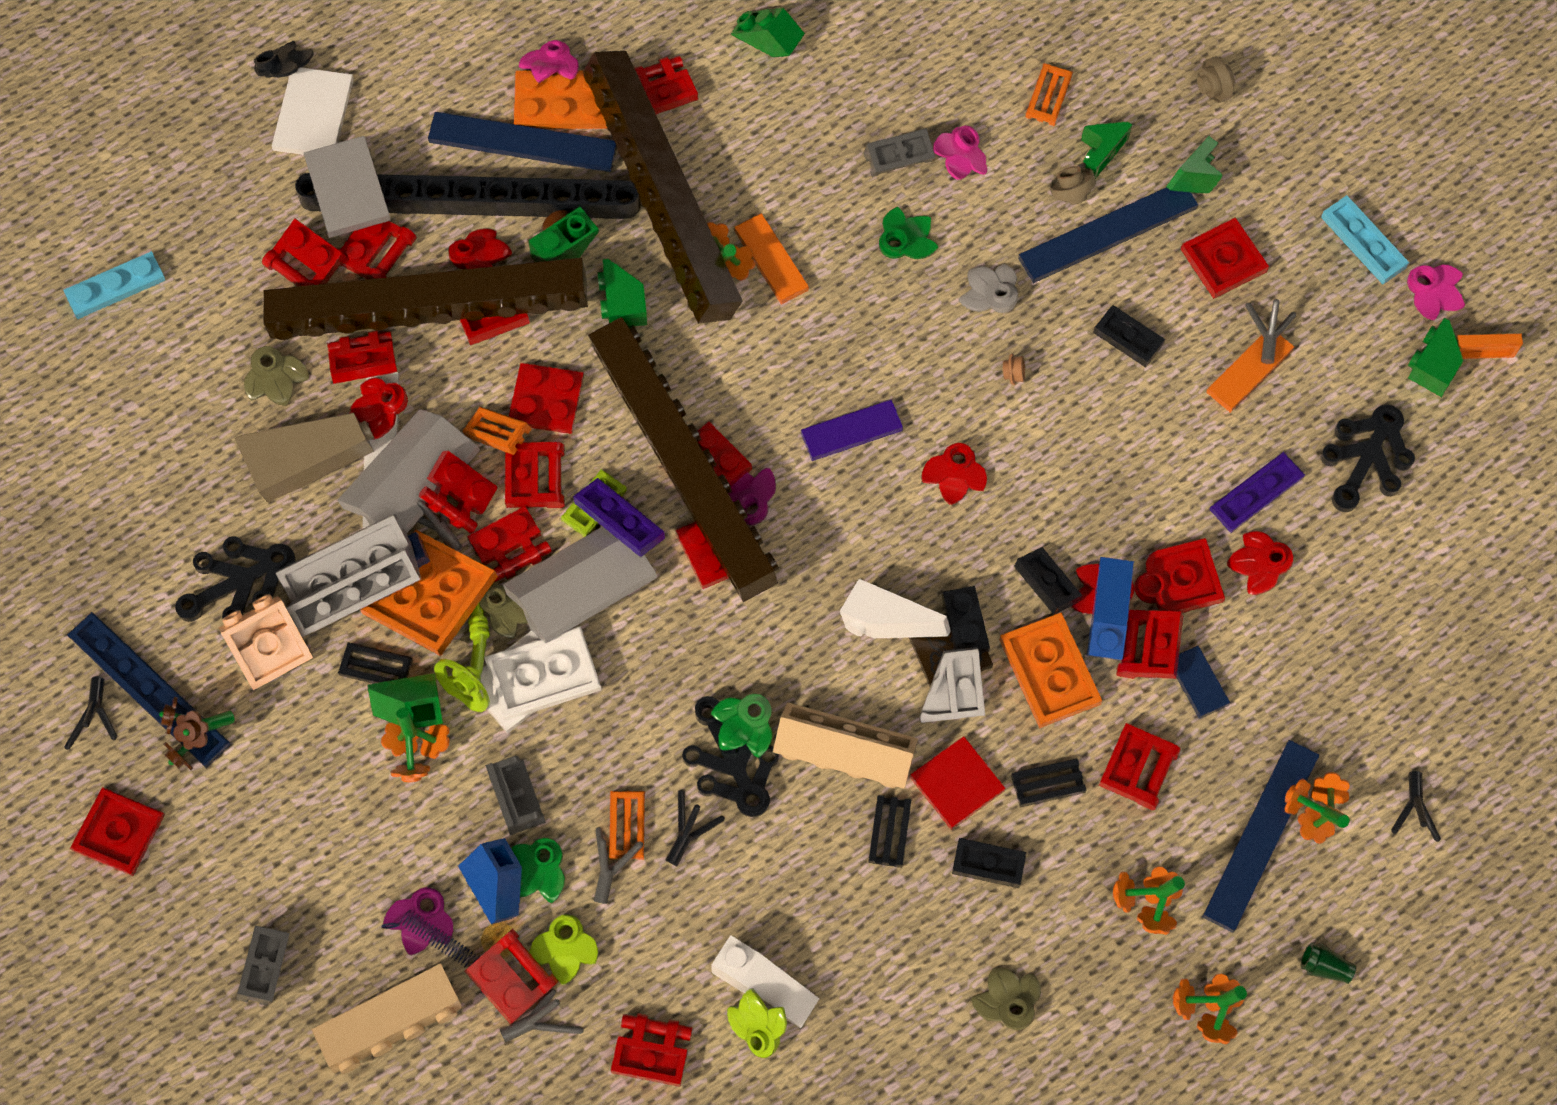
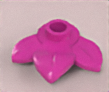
(549, 59)
(961, 152)
(1439, 292)

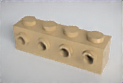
(845, 745)
(387, 1019)

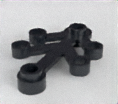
(1370, 452)
(239, 578)
(731, 764)

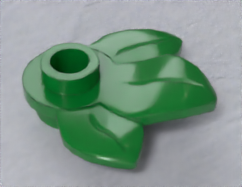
(909, 232)
(740, 727)
(540, 875)

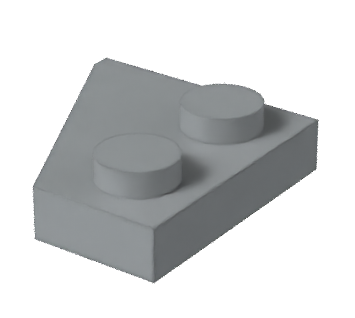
(955, 687)

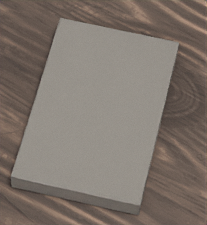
(346, 186)

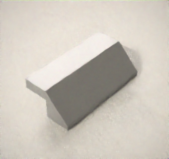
(402, 468)
(349, 574)
(578, 583)

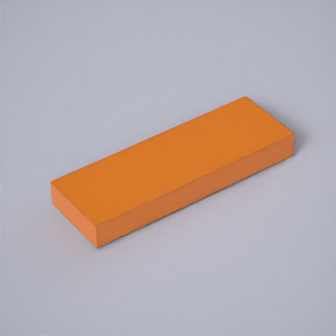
(771, 259)
(1246, 373)

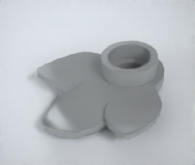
(987, 286)

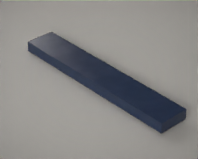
(522, 142)
(1105, 232)
(139, 680)
(1258, 839)

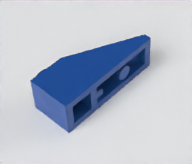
(1110, 609)

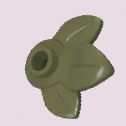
(276, 379)
(505, 614)
(1005, 994)

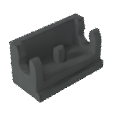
(899, 152)
(515, 794)
(262, 965)

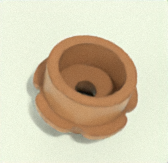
(1014, 369)

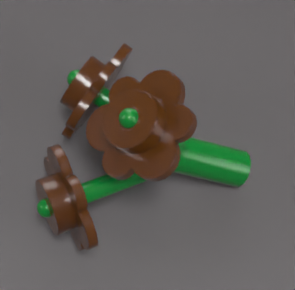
(190, 730)

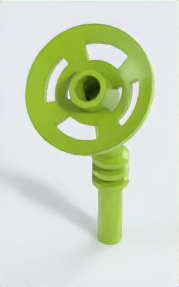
(468, 679)

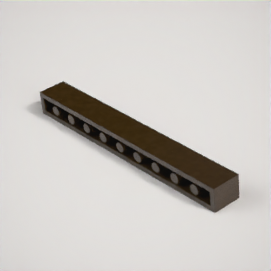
(662, 187)
(425, 298)
(683, 459)

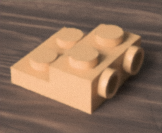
(264, 641)

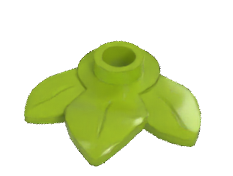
(564, 954)
(755, 1022)

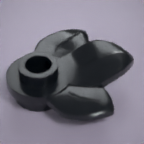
(281, 61)

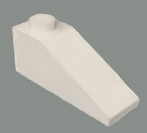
(887, 615)
(749, 969)

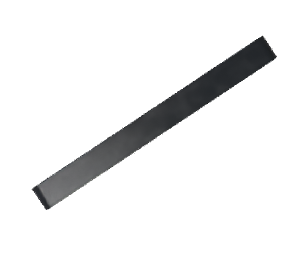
(487, 188)

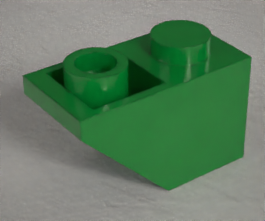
(769, 31)
(565, 238)
(623, 295)
(1439, 360)
(414, 693)

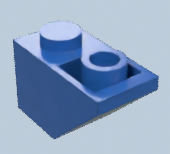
(494, 879)

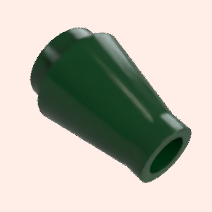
(1325, 963)

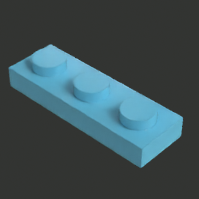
(1364, 240)
(114, 285)

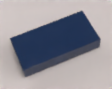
(1200, 683)

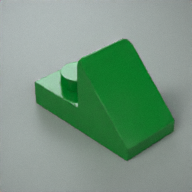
(1105, 143)
(1197, 173)

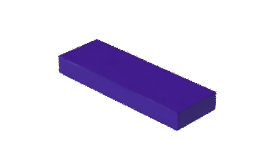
(851, 430)
(1257, 492)
(619, 517)

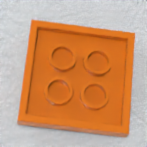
(440, 602)

